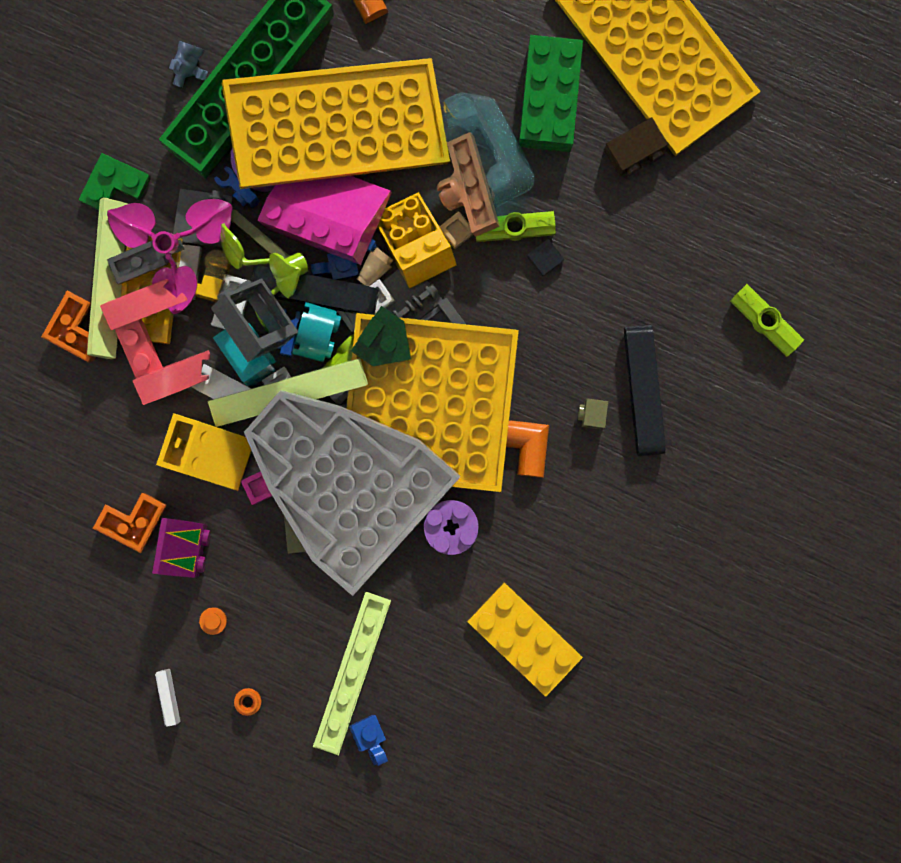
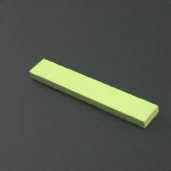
(102, 340)
(312, 385)
(352, 673)

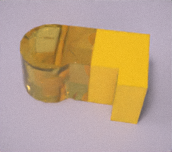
(214, 277)

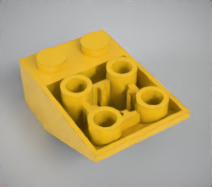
(415, 240)
(205, 452)

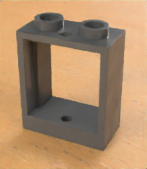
(268, 310)

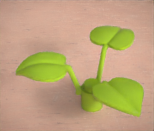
(285, 270)

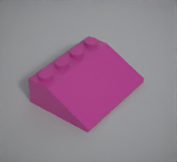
(327, 214)

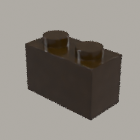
(636, 147)

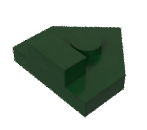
(383, 340)

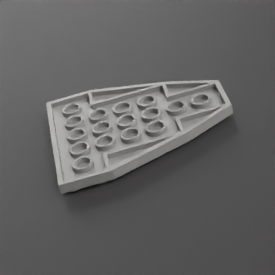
(345, 482)

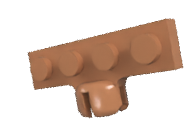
(468, 186)

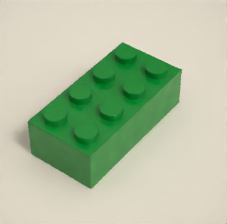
(550, 93)

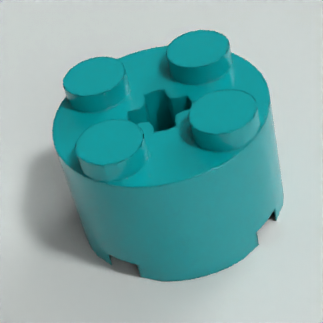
(315, 332)

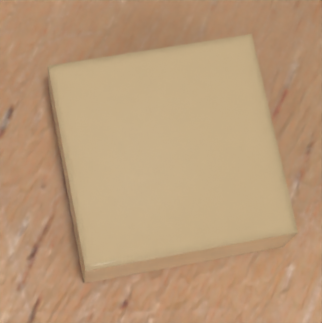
(456, 230)

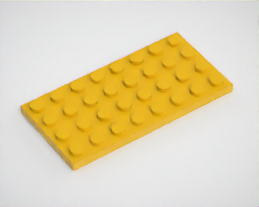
(665, 63)
(335, 122)

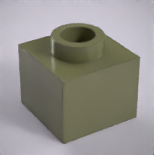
(593, 414)

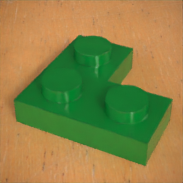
(112, 176)

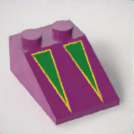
(181, 548)

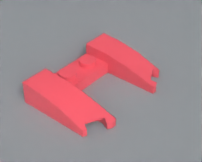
(126, 317)

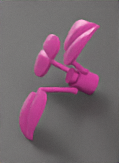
(135, 222)

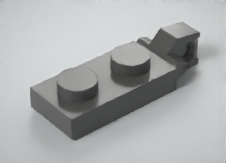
(138, 262)

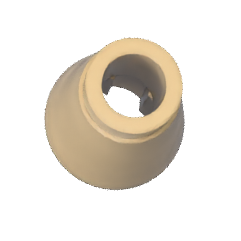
(374, 267)

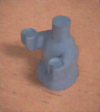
(185, 63)

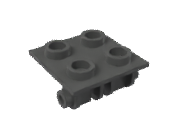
(185, 201)
(412, 301)

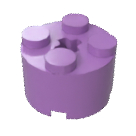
(464, 535)

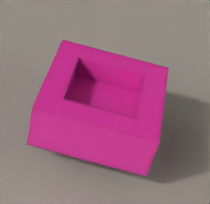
(256, 488)

